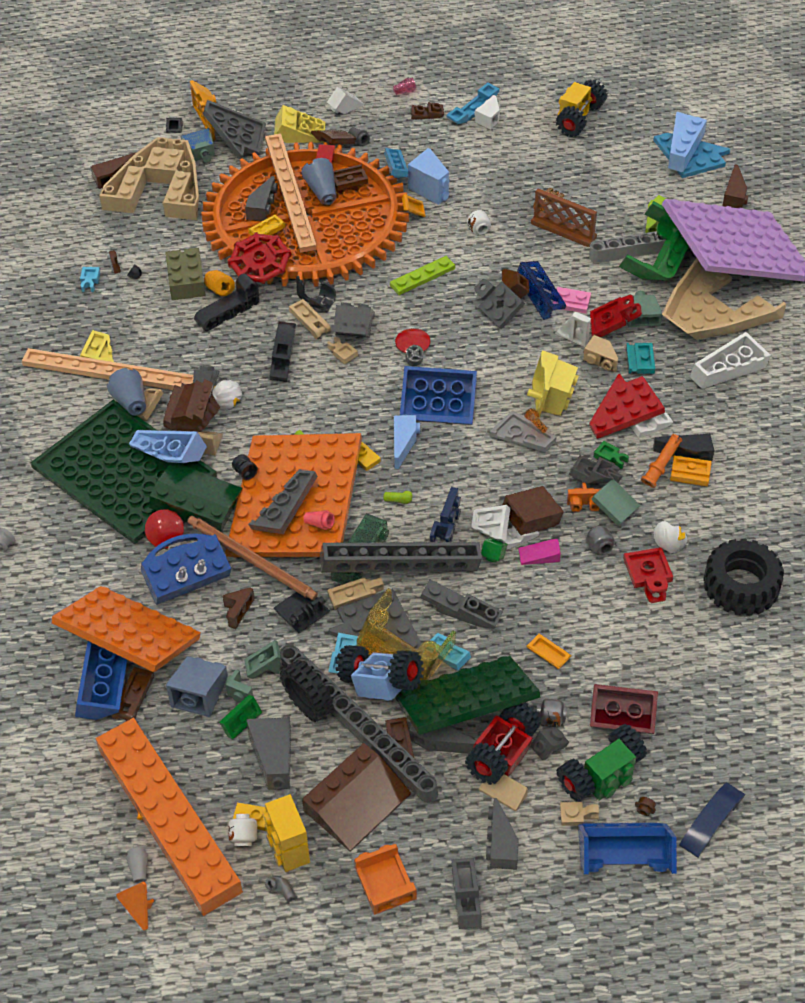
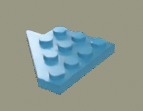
(706, 157)

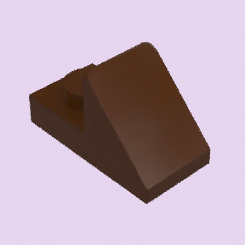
(238, 605)

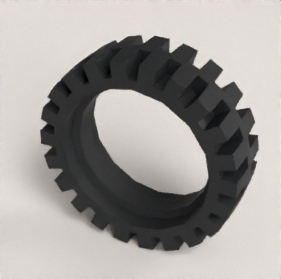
(306, 690)

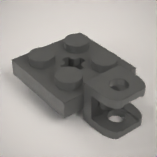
(493, 297)

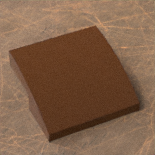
(334, 136)

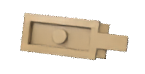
(354, 591)

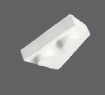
(576, 329)
(492, 521)

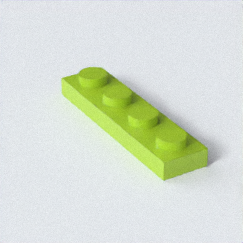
(422, 275)

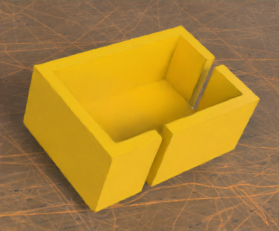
(286, 833)

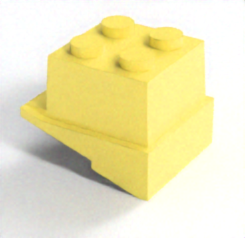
(552, 384)

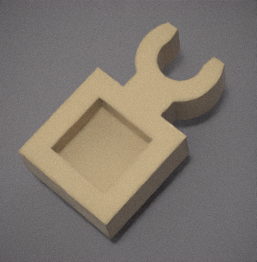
(343, 352)

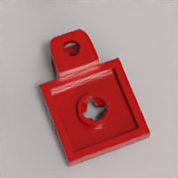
(618, 313)
(652, 580)

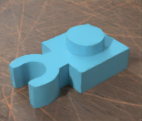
(89, 277)

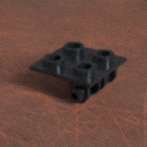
(301, 611)

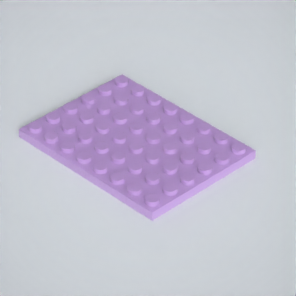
(736, 240)

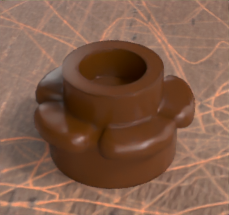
(645, 806)

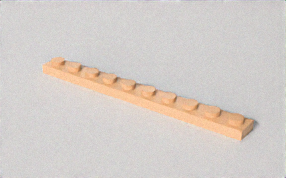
(290, 193)
(101, 368)

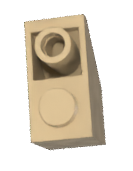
(601, 353)

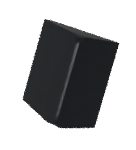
(174, 125)

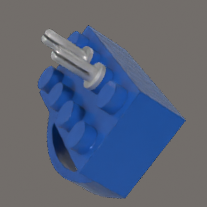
(184, 566)

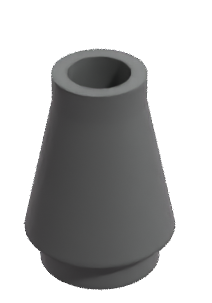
(362, 136)

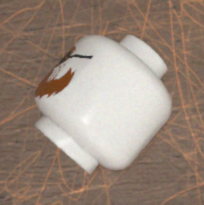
(479, 222)
(242, 830)

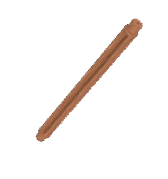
(254, 559)

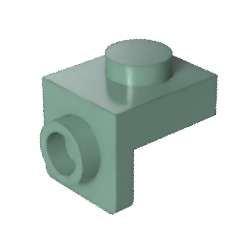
(236, 689)

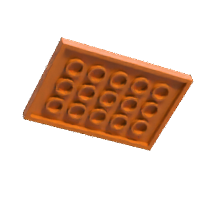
(126, 628)

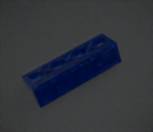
(540, 297)

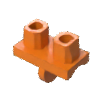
(582, 496)

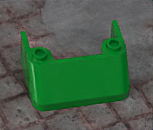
(669, 255)

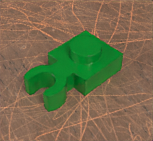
(611, 454)

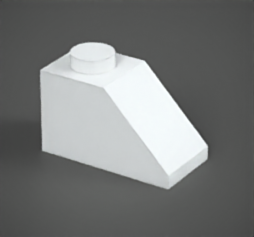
(343, 101)

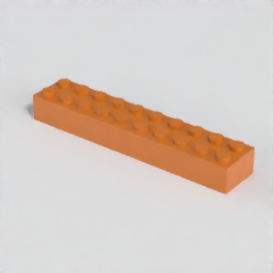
(169, 817)

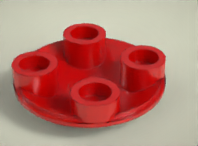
(412, 337)
(163, 526)

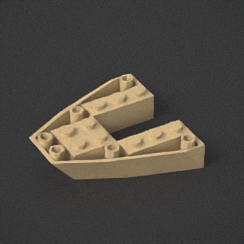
(158, 162)

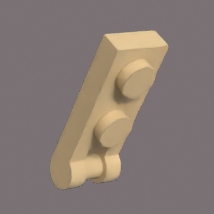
(309, 318)

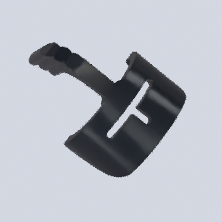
(326, 291)

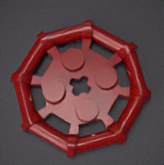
(252, 248)

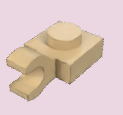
(574, 814)

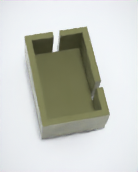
(185, 274)

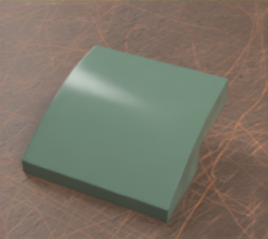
(615, 502)

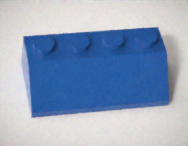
(100, 683)

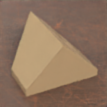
(212, 441)

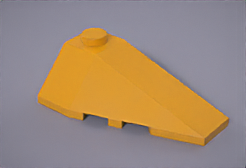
(199, 98)

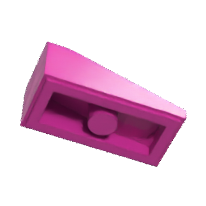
(540, 553)

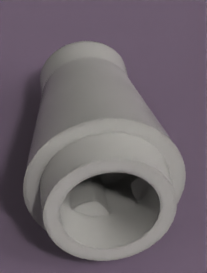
(137, 862)

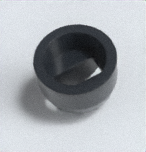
(135, 272)

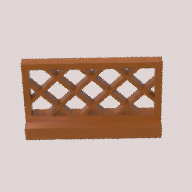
(562, 226)

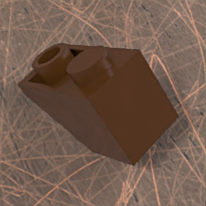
(515, 282)

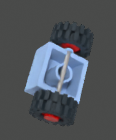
(379, 673)

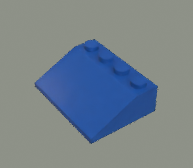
(439, 394)

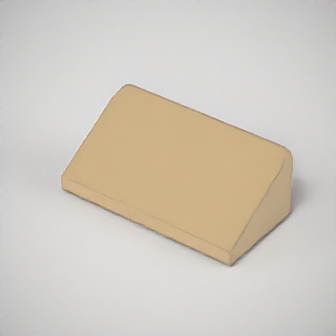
(506, 791)

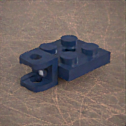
(450, 513)

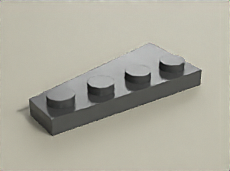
(285, 504)

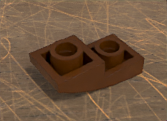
(432, 111)

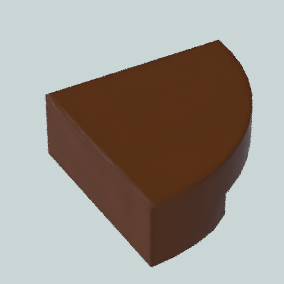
(114, 262)

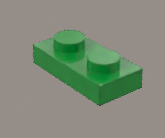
(236, 719)

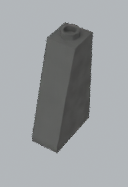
(272, 749)

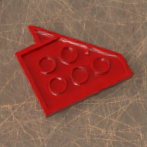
(625, 406)

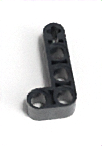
(229, 306)

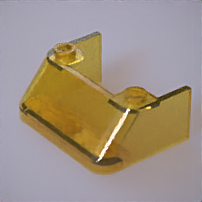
(380, 640)

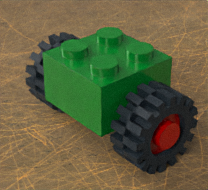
(606, 769)

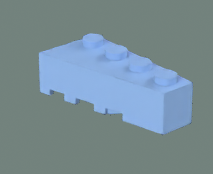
(686, 138)

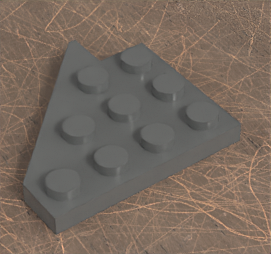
(236, 129)
(355, 614)

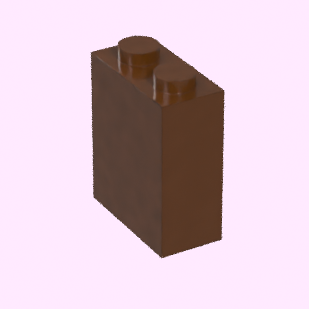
(533, 510)

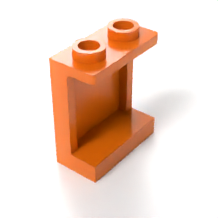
(384, 879)

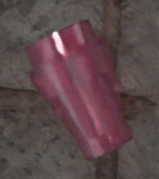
(405, 86)

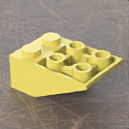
(297, 126)

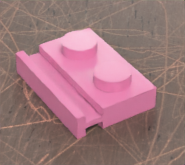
(574, 299)

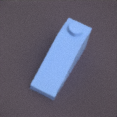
(404, 436)

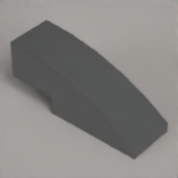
(466, 893)

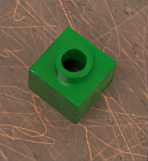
(493, 550)

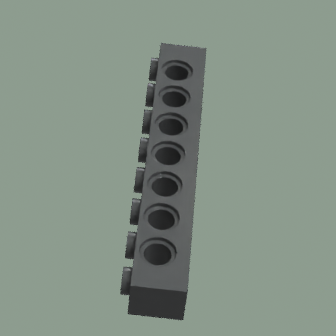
(400, 557)

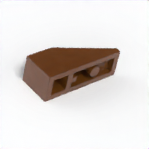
(736, 191)

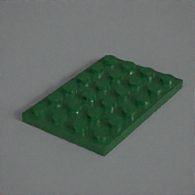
(466, 694)

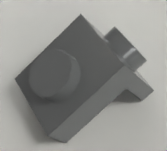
(548, 741)

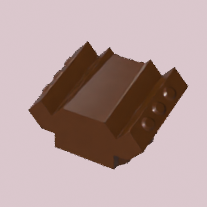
(191, 407)

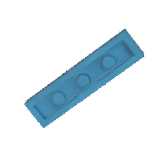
(396, 163)

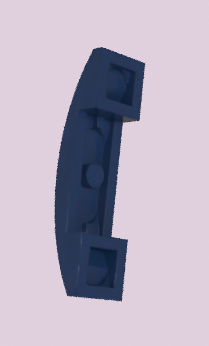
(711, 819)

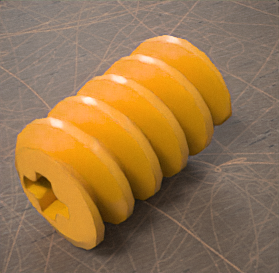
(219, 282)

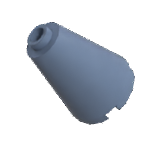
(321, 179)
(128, 390)

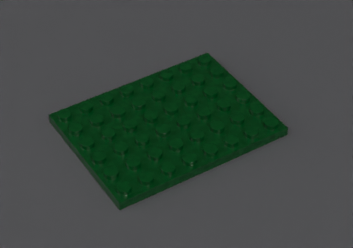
(107, 473)

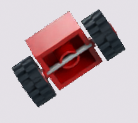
(503, 743)

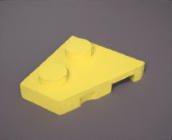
(98, 347)

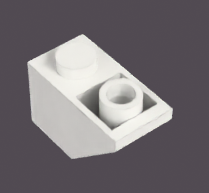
(488, 113)

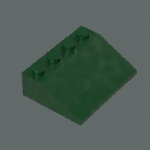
(194, 494)

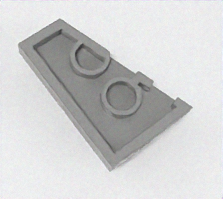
(523, 432)

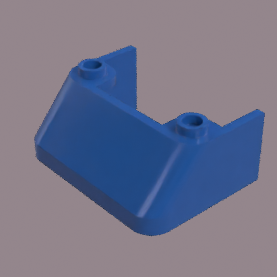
(627, 844)

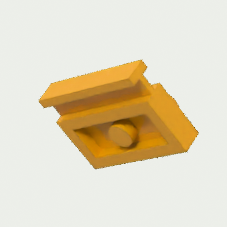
(690, 470)

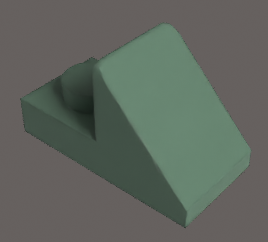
(264, 659)

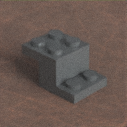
(353, 320)

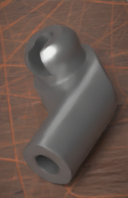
(282, 886)

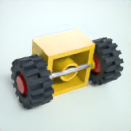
(576, 105)

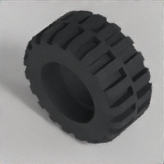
(740, 596)

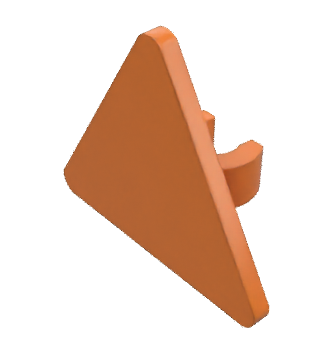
(136, 903)

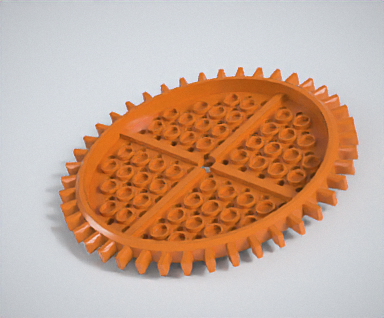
(252, 175)

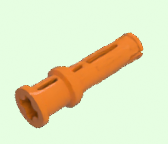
(657, 468)

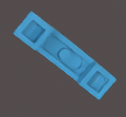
(468, 111)

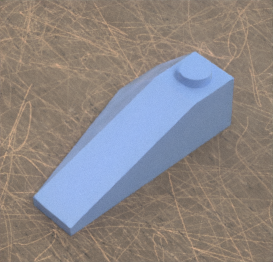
(170, 445)

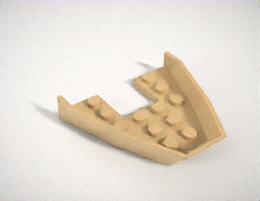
(705, 316)

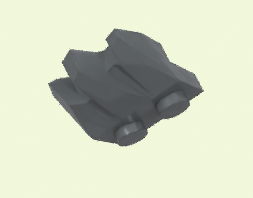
(593, 472)

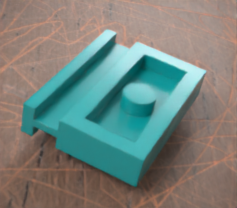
(640, 358)

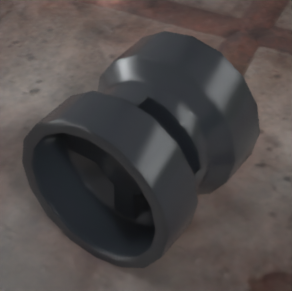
(244, 466)

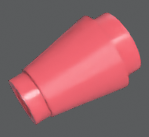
(319, 519)

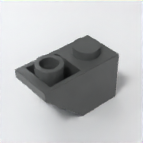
(207, 373)

